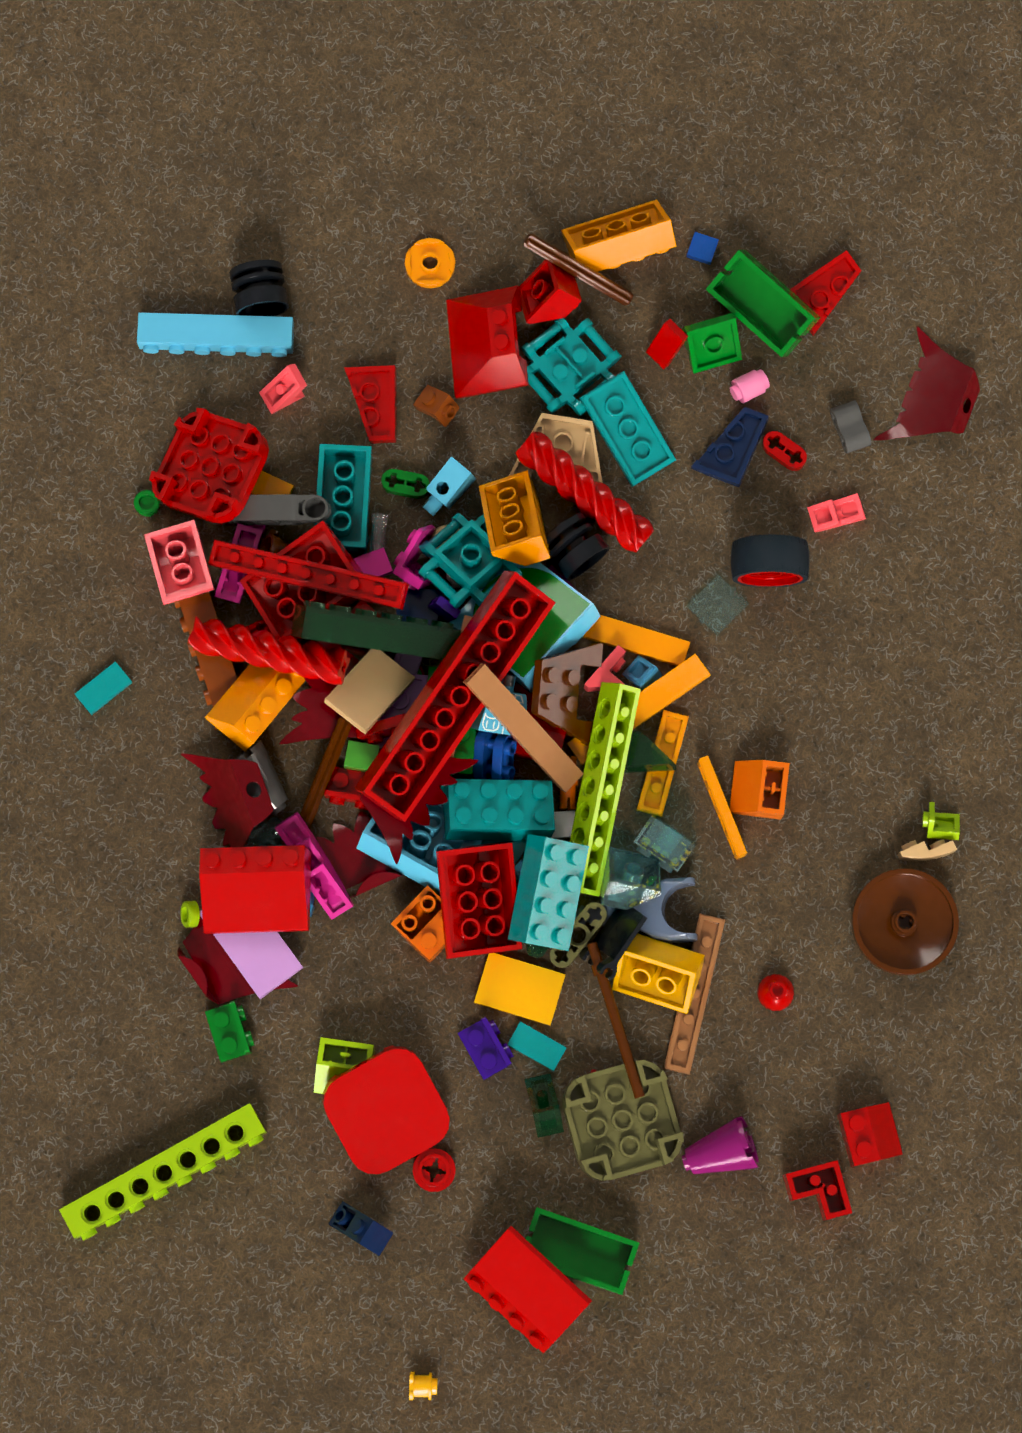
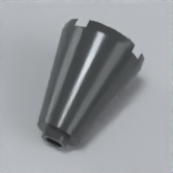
(259, 754)

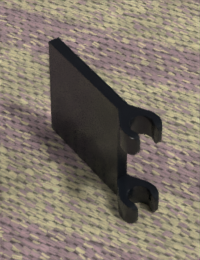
(616, 938)

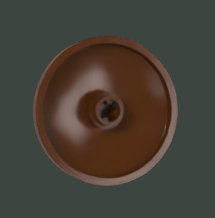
(905, 922)

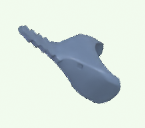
(654, 909)

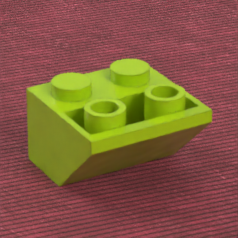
(337, 1057)

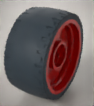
(770, 560)

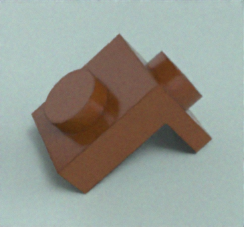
(437, 405)

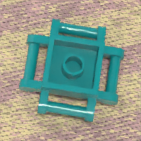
(568, 364)
(464, 558)

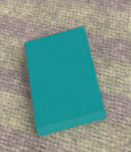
(627, 428)

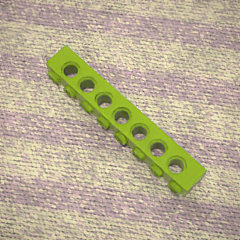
(603, 778)
(76, 1212)

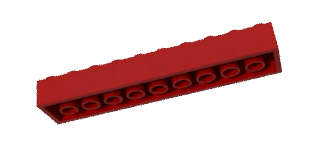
(446, 704)

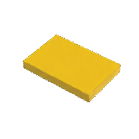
(519, 988)

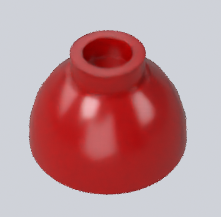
(775, 992)

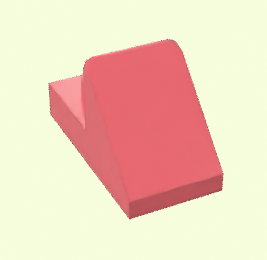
(283, 389)
(613, 662)

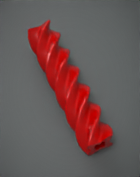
(591, 497)
(266, 651)

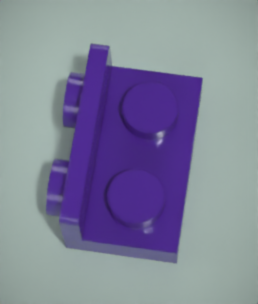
(486, 1048)

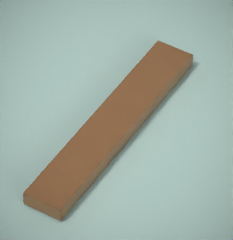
(523, 727)
(687, 1026)

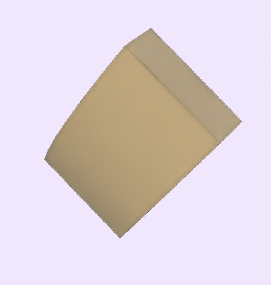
(920, 852)

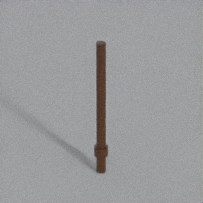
(616, 1022)

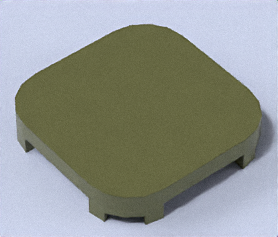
(613, 1129)

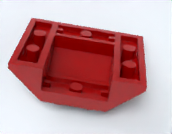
(486, 342)

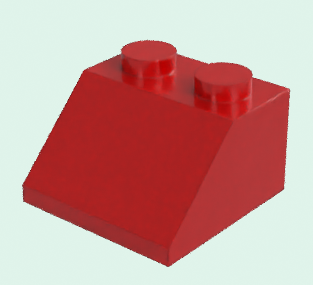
(549, 294)
(869, 1134)

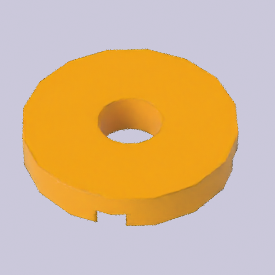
(430, 277)

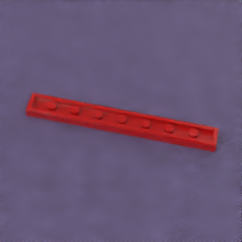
(308, 574)

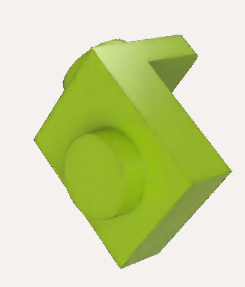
(941, 824)

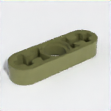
(589, 935)

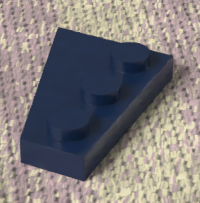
(733, 450)

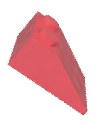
(179, 562)

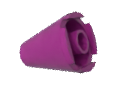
(723, 1150)

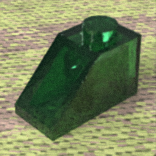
(646, 756)
(544, 1105)

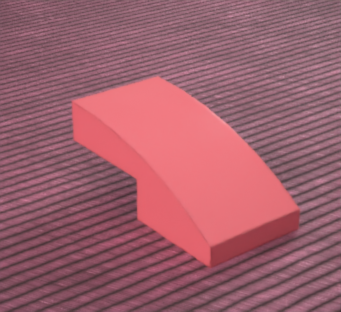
(836, 513)

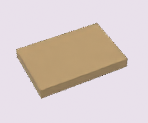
(369, 690)

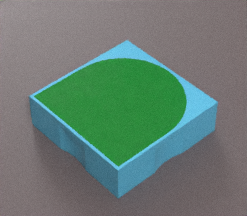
(560, 629)

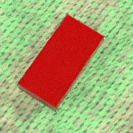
(666, 344)

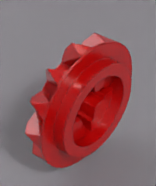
(423, 1177)

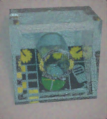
(665, 844)
(629, 879)

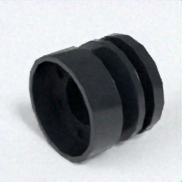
(259, 288)
(578, 551)

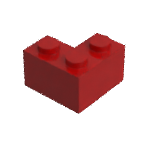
(825, 1183)

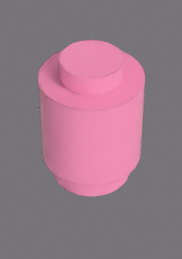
(749, 385)

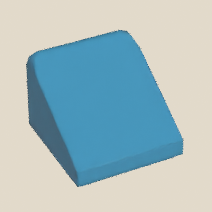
(642, 673)

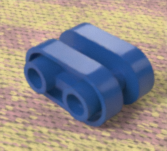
(494, 756)

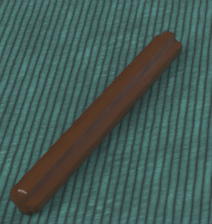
(578, 269)
(325, 770)

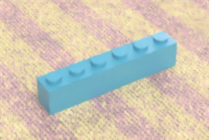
(215, 333)

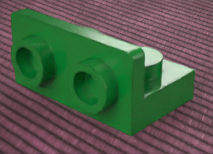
(229, 1031)

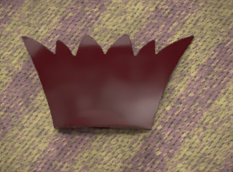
(936, 395)
(319, 718)
(228, 793)
(394, 828)
(352, 864)
(214, 968)

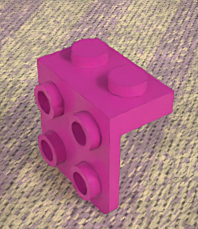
(406, 562)

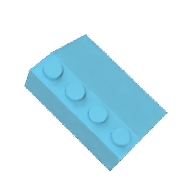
(418, 855)

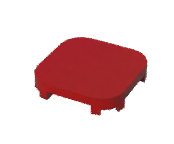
(210, 466)
(385, 1110)

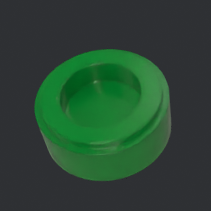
(146, 503)

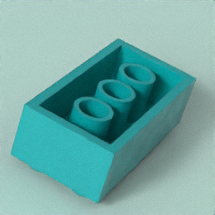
(346, 484)
(498, 809)
(548, 892)

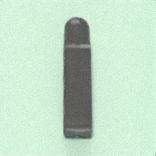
(282, 510)

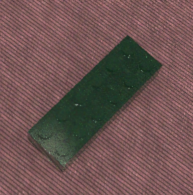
(373, 632)

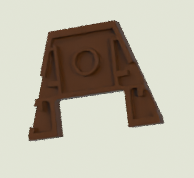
(558, 689)

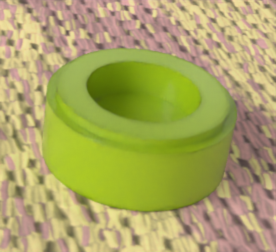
(190, 914)

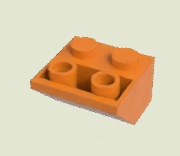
(759, 788)
(423, 924)

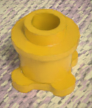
(422, 1386)

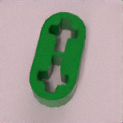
(406, 477)

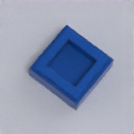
(702, 248)

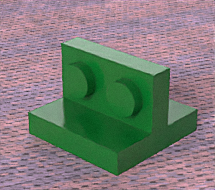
(713, 343)

